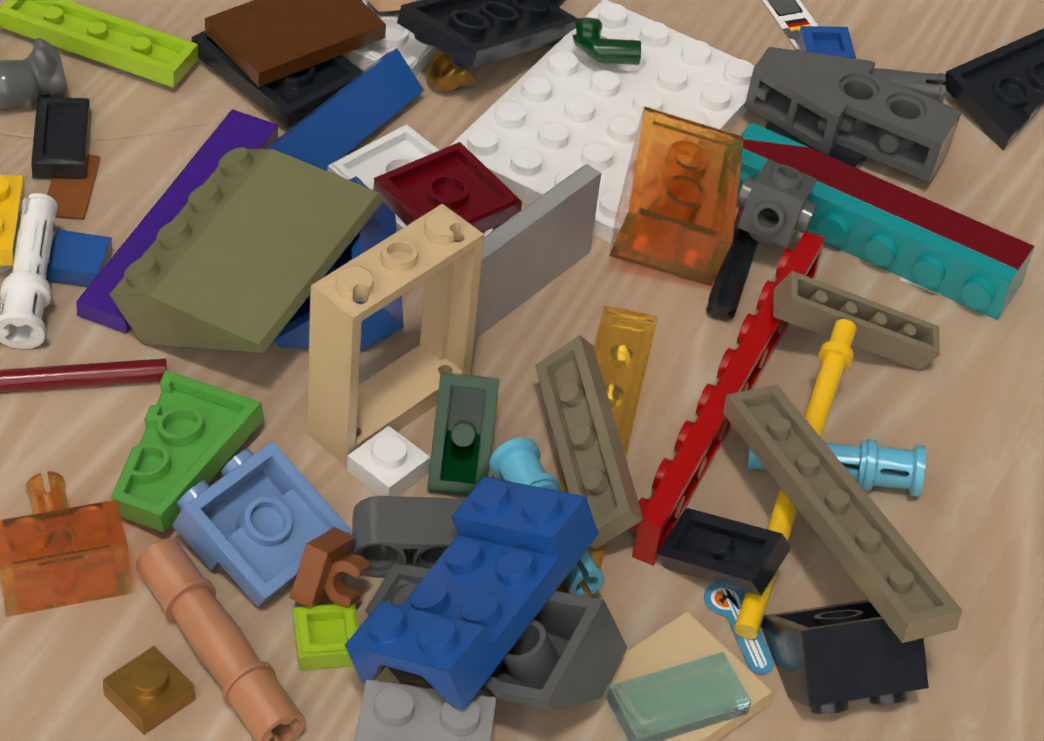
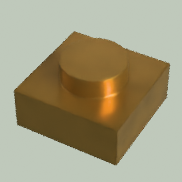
(148, 690)

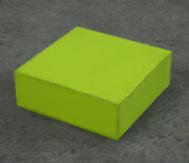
(322, 635)

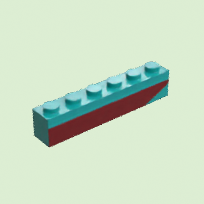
(898, 227)

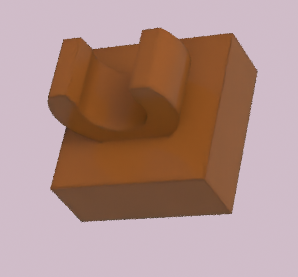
(324, 567)

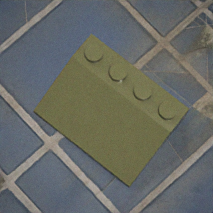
(242, 253)

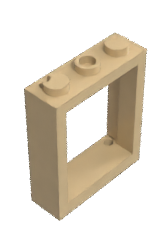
(432, 250)

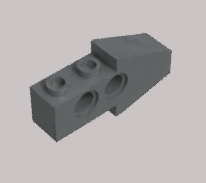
(841, 103)

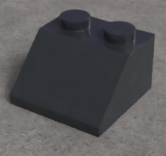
(843, 656)

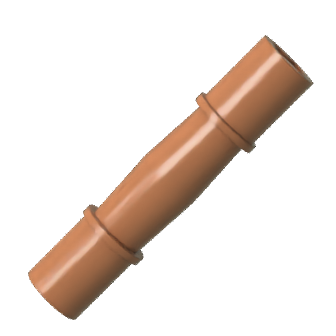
(219, 643)

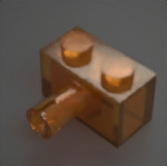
(61, 551)

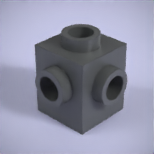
(776, 204)

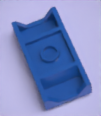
(482, 590)

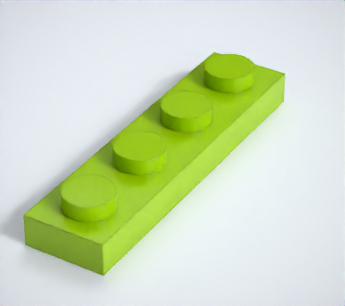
(102, 38)

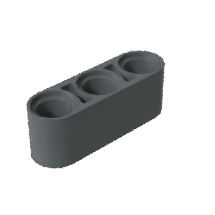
(403, 531)

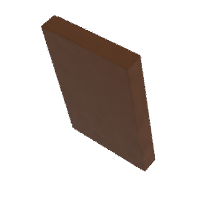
(291, 35)

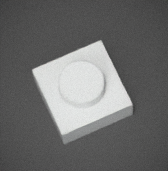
(388, 463)

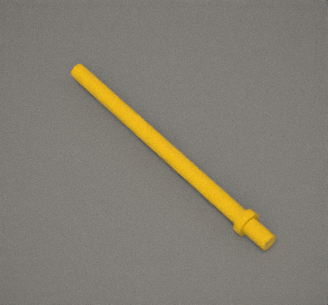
(834, 359)

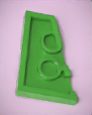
(184, 443)

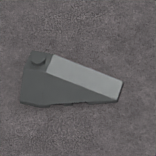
(557, 660)

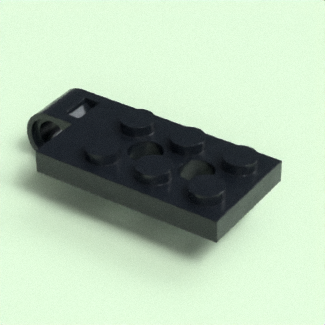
(486, 29)

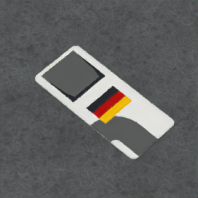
(790, 17)

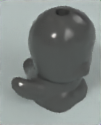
(29, 78)

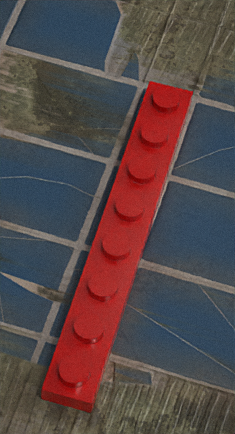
(701, 440)

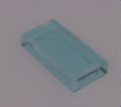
(679, 699)

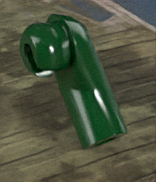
(602, 49)

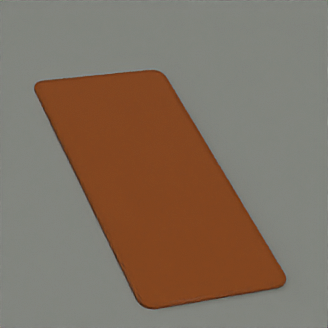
(74, 193)

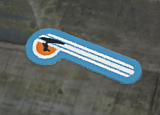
(727, 602)

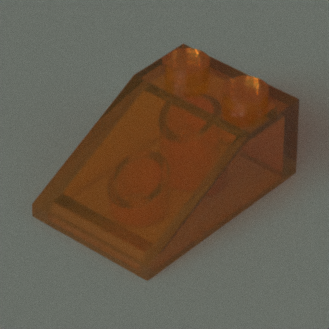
(678, 197)

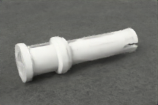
(26, 288)

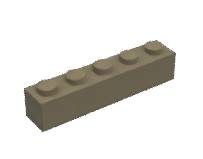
(879, 328)

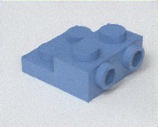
(255, 521)

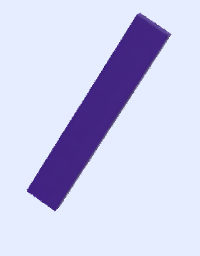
(233, 132)

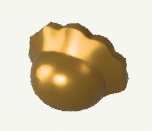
(446, 75)

